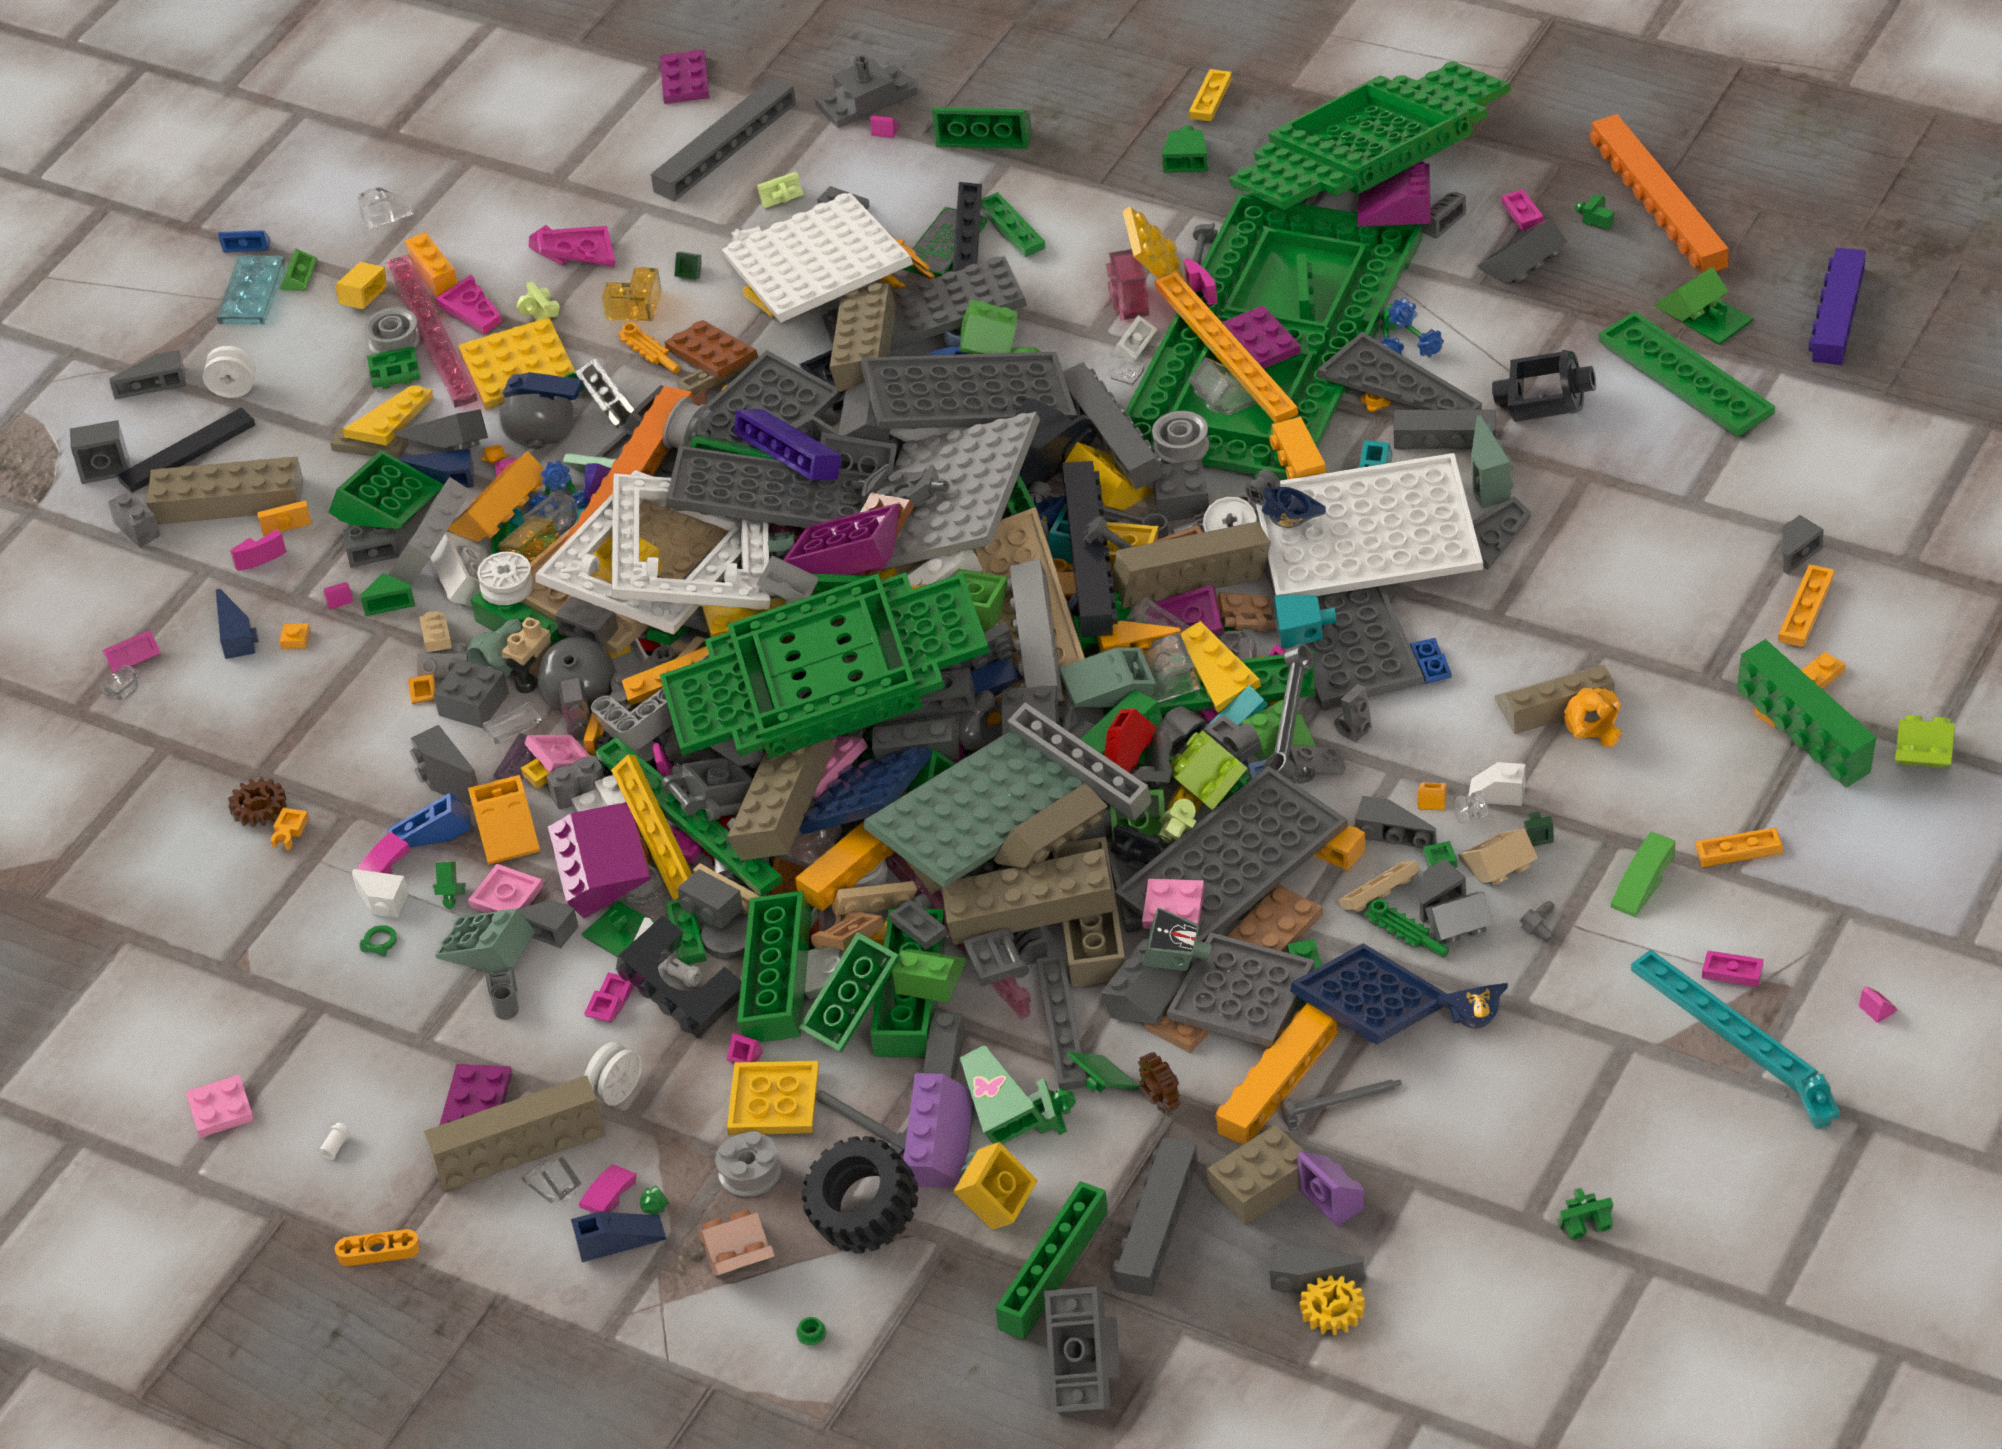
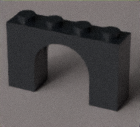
(692, 1009)

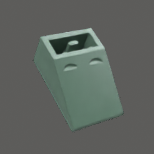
(1489, 467)
(1107, 677)
(487, 940)

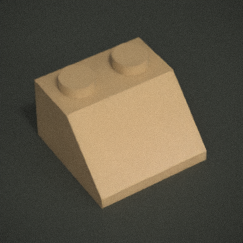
(1499, 856)

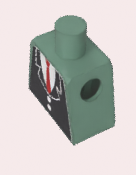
(1173, 942)

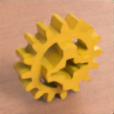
(1332, 1305)

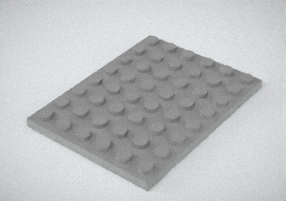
(981, 474)

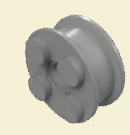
(392, 330)
(685, 422)
(1180, 437)
(748, 1164)

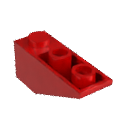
(1128, 738)

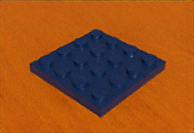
(864, 789)
(1368, 993)

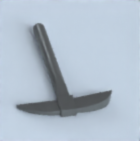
(897, 1141)

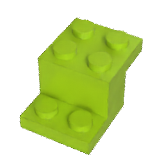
(1925, 742)
(1207, 769)

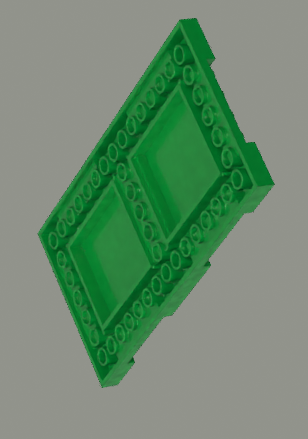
(1255, 267)

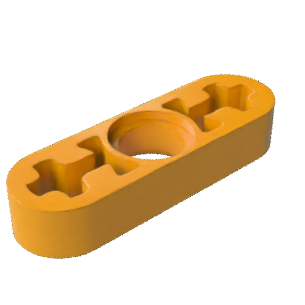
(357, 1257)

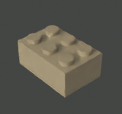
(1256, 1175)

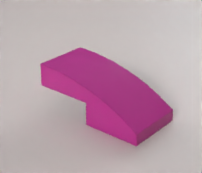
(1200, 280)
(252, 553)
(385, 854)
(610, 999)
(607, 1188)

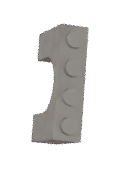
(430, 531)

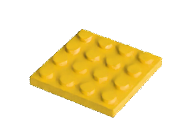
(511, 352)

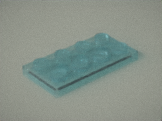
(251, 290)

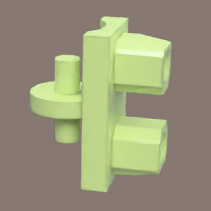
(780, 190)
(537, 303)
(1177, 820)

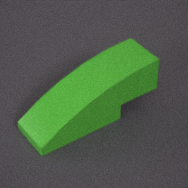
(1644, 874)

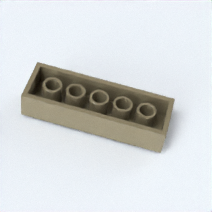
(861, 332)
(223, 489)
(1190, 562)
(778, 801)
(1029, 896)
(1092, 941)
(515, 1133)

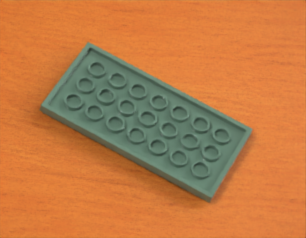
(971, 808)

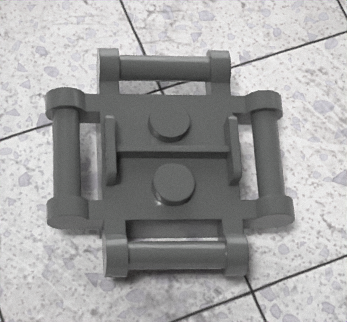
(714, 784)

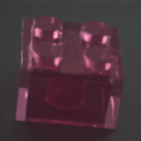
(1127, 285)

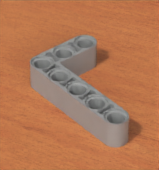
(638, 726)

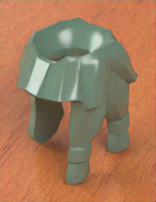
(492, 645)

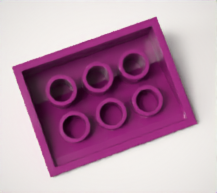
(1398, 199)
(847, 543)
(598, 856)

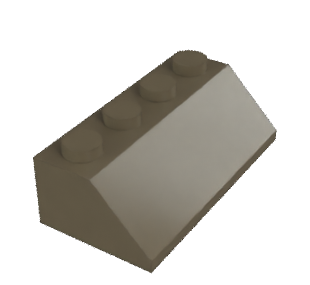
(1547, 700)
(1052, 828)

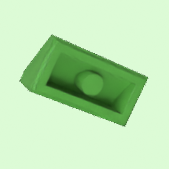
(298, 271)

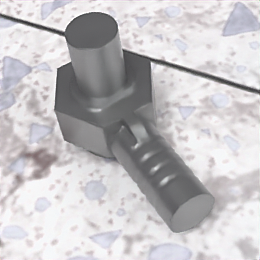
(1533, 921)

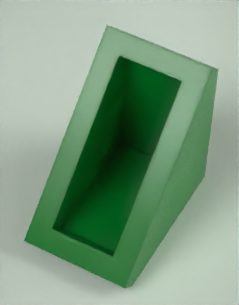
(387, 595)

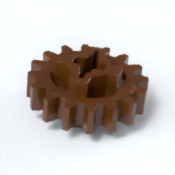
(257, 802)
(1159, 1082)

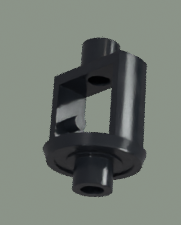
(1573, 379)

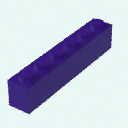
(1838, 306)
(787, 444)

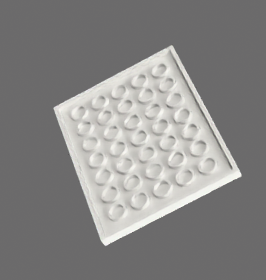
(816, 256)
(1377, 529)

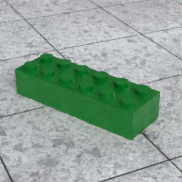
(1806, 713)
(775, 967)
(899, 1020)

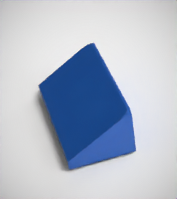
(244, 241)

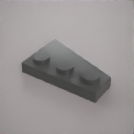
(1498, 528)

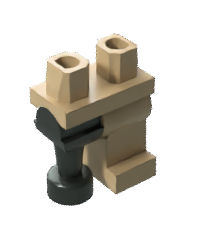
(525, 653)

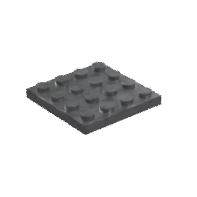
(1240, 990)

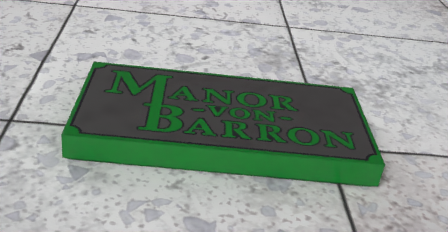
(937, 243)

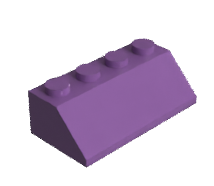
(938, 1130)

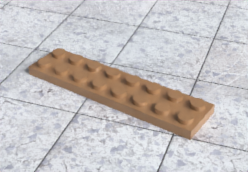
(1272, 924)

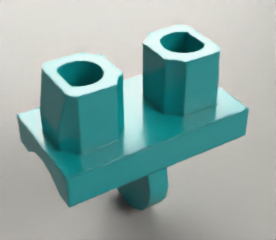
(1817, 1100)

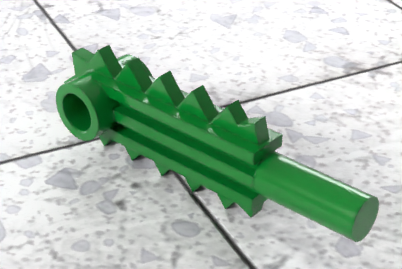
(1404, 928)

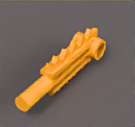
(647, 347)

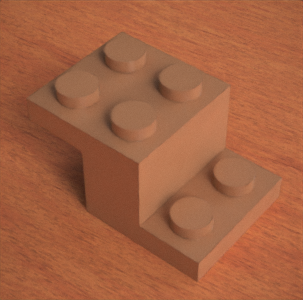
(735, 1242)

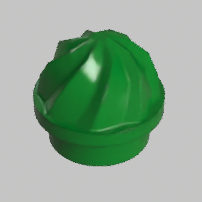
(653, 1201)

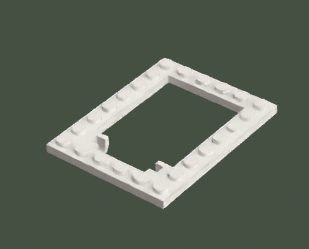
(573, 563)
(639, 579)

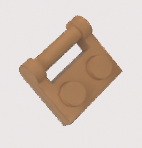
(842, 934)

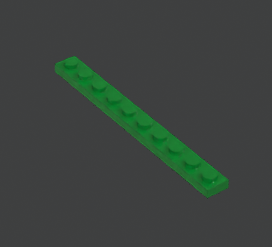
(706, 833)

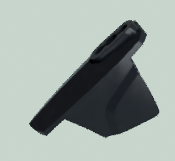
(1052, 441)

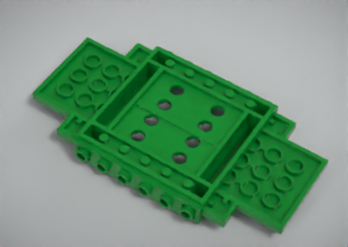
(1420, 120)
(899, 648)

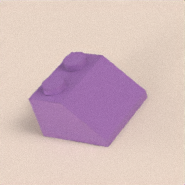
(1329, 1187)

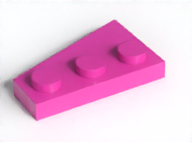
(578, 244)
(470, 305)

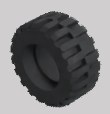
(839, 1170)

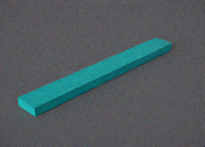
(1722, 1019)

